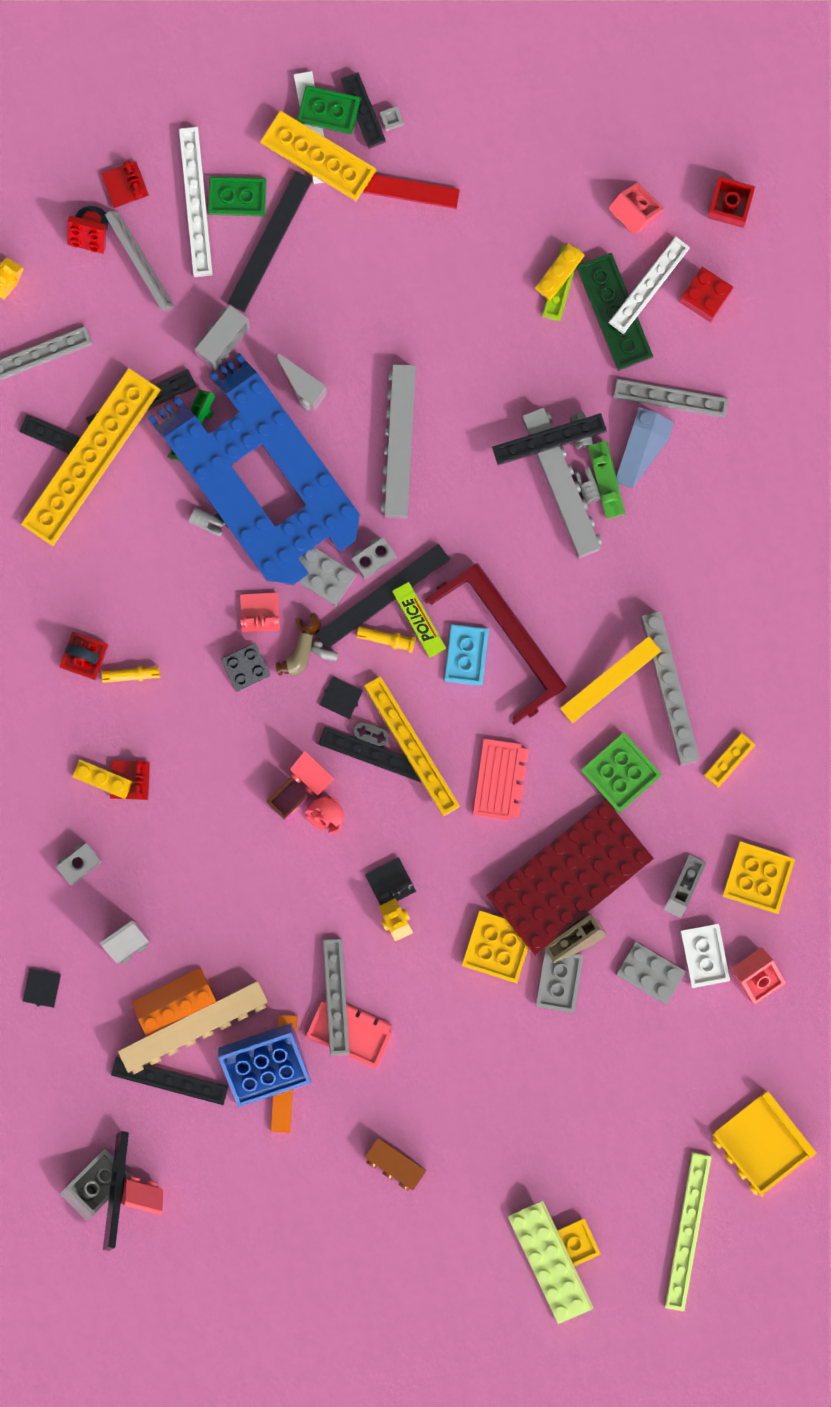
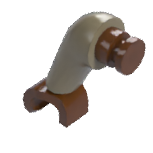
(299, 658)

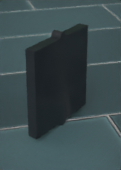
(341, 698)
(41, 988)

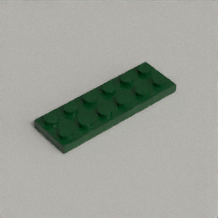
(607, 294)

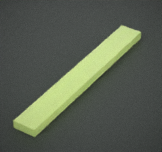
(688, 1231)

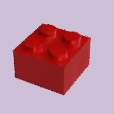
(731, 202)
(706, 294)

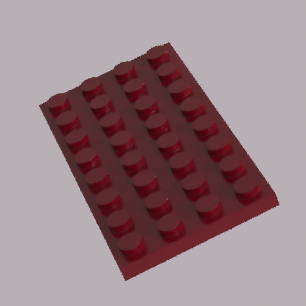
(569, 877)

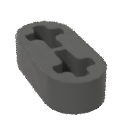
(373, 730)

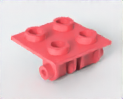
(259, 612)

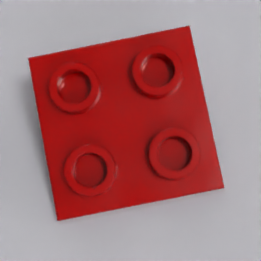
(125, 184)
(134, 771)

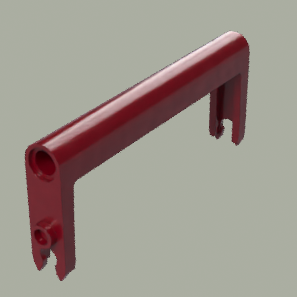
(513, 629)

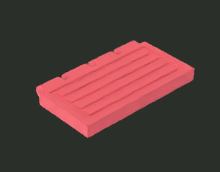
(498, 779)
(365, 1039)

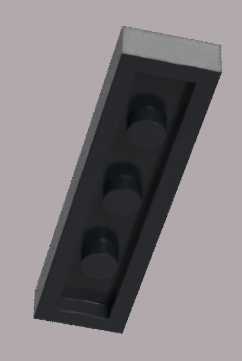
(366, 116)

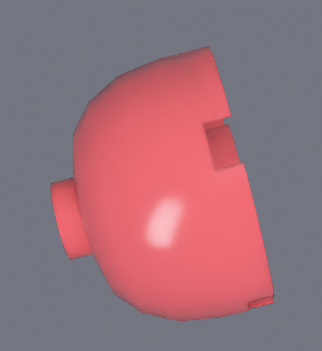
(325, 813)

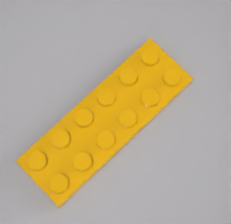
(318, 156)

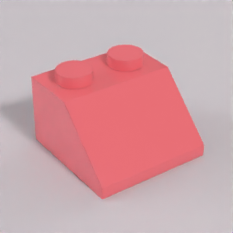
(635, 208)
(311, 774)
(758, 975)
(142, 1195)

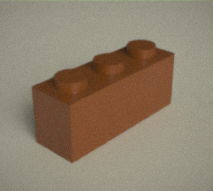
(395, 1164)

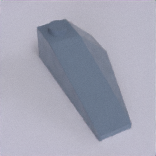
(645, 441)

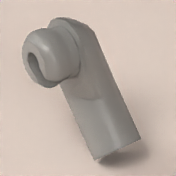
(322, 653)

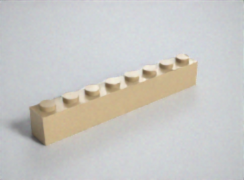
(192, 1027)

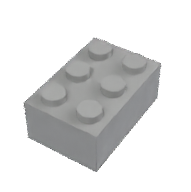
(222, 337)

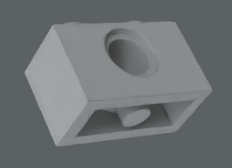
(73, 874)

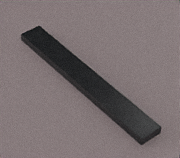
(270, 241)
(381, 597)

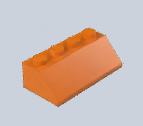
(173, 1001)

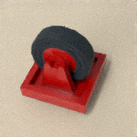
(88, 229)
(83, 656)

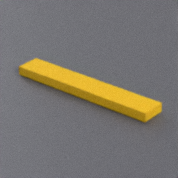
(611, 679)

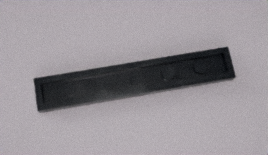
(169, 389)
(549, 439)
(367, 753)
(173, 1082)
(115, 1191)

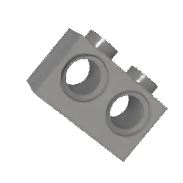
(377, 562)

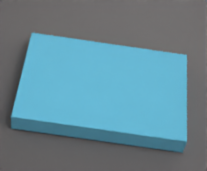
(466, 655)

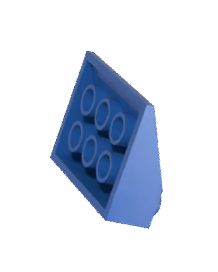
(264, 1065)

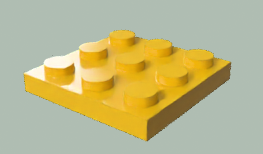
(758, 877)
(495, 948)

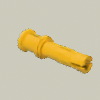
(395, 640)

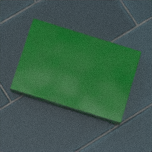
(329, 110)
(237, 196)

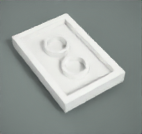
(705, 956)

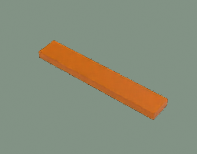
(283, 1102)

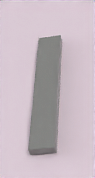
(139, 260)
(44, 352)
(670, 398)
(335, 997)

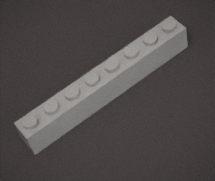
(400, 441)
(564, 489)
(671, 691)

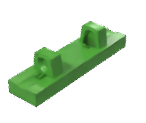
(607, 480)

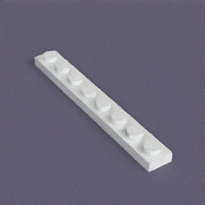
(195, 202)

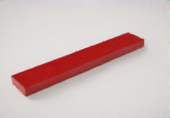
(413, 191)

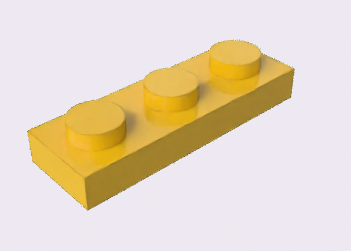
(559, 272)
(102, 779)

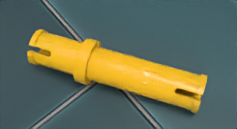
(131, 674)

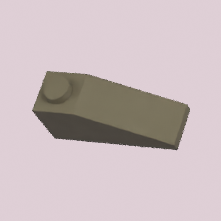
(576, 939)

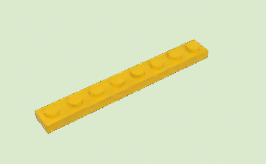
(411, 746)

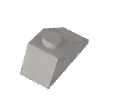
(685, 886)

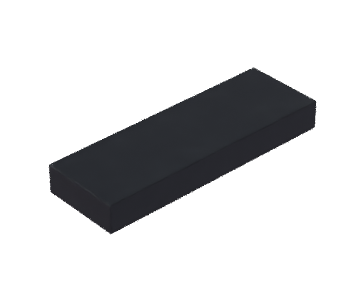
(49, 434)

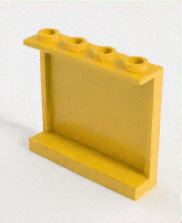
(762, 1143)

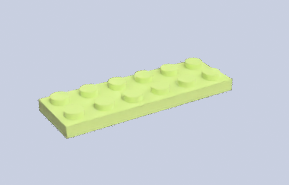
(550, 1262)

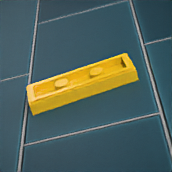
(729, 760)

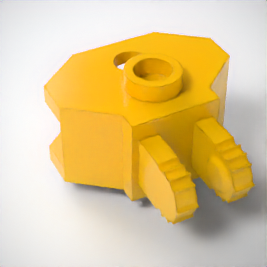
(9, 276)
(395, 919)

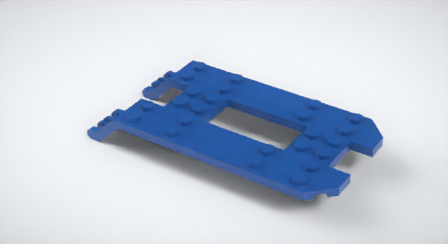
(267, 424)

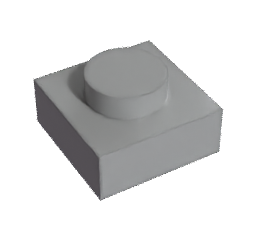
(391, 118)

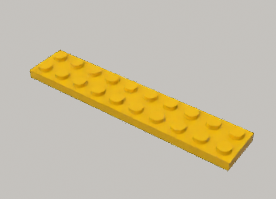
(90, 457)

